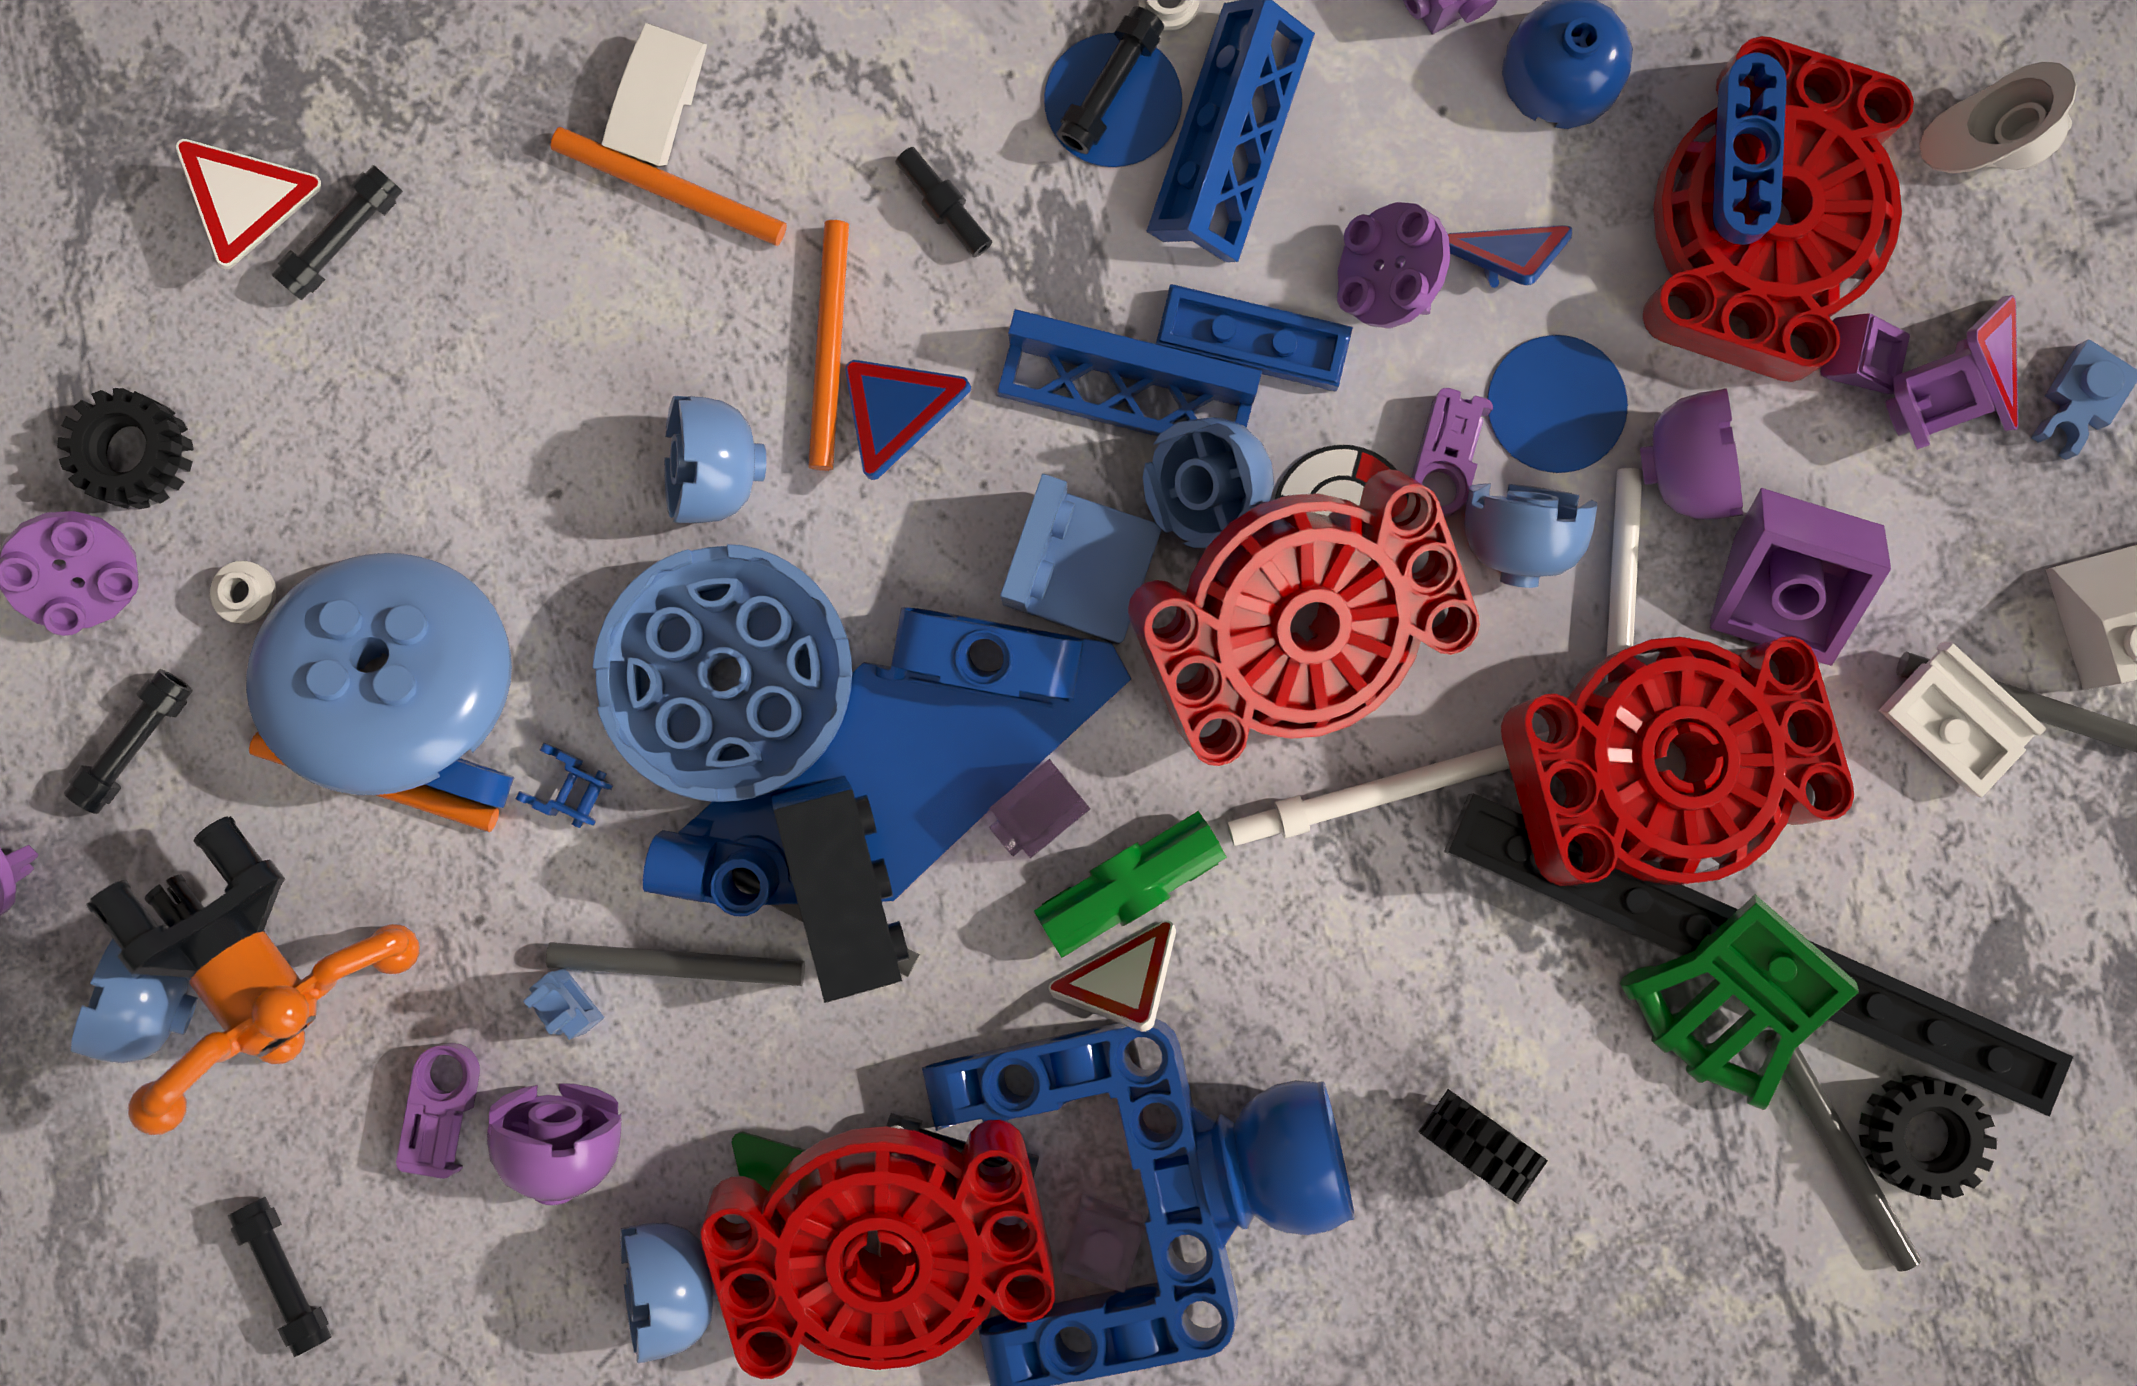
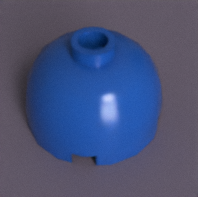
(1567, 62)

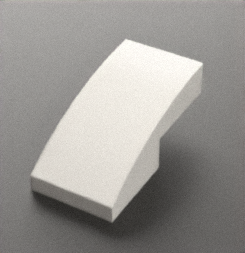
(652, 94)

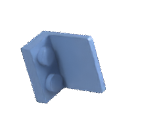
(1079, 562)

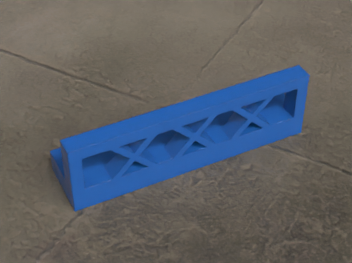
(1224, 117)
(1119, 358)

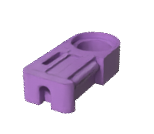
(1451, 442)
(435, 1115)

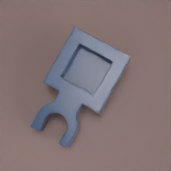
(2088, 392)
(563, 1005)

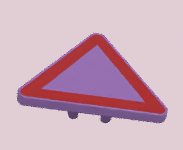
(1995, 353)

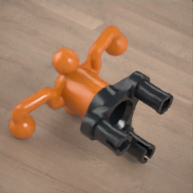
(230, 966)

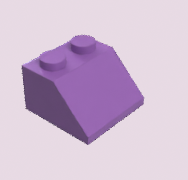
(1800, 574)

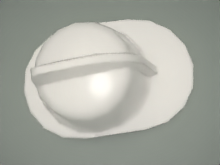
(2006, 124)

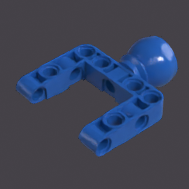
(1198, 1181)

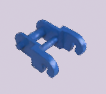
(589, 798)

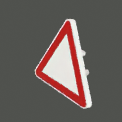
(241, 197)
(1123, 981)

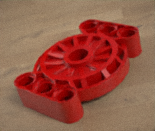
(1836, 193)
(1269, 568)
(1740, 761)
(868, 1307)

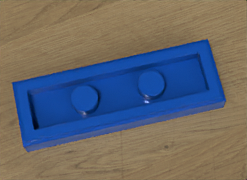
(1255, 337)

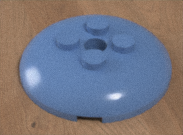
(660, 659)
(389, 725)

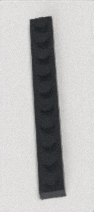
(1681, 918)

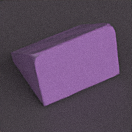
(1867, 353)

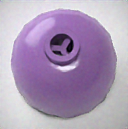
(1696, 457)
(553, 1143)

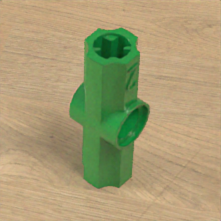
(1130, 884)

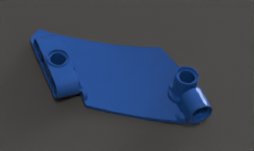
(924, 744)

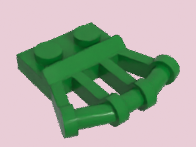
(1769, 971)

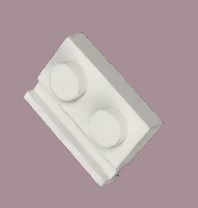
(1962, 719)

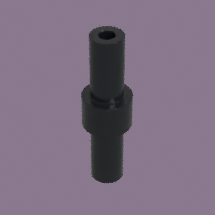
(943, 202)

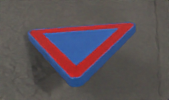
(1511, 253)
(897, 408)

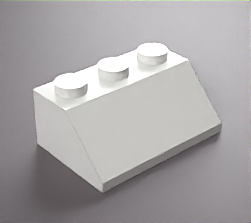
(2100, 615)

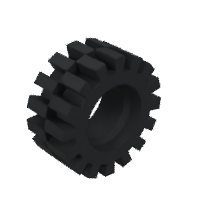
(91, 441)
(1964, 1144)
(1483, 1146)

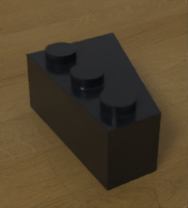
(839, 887)

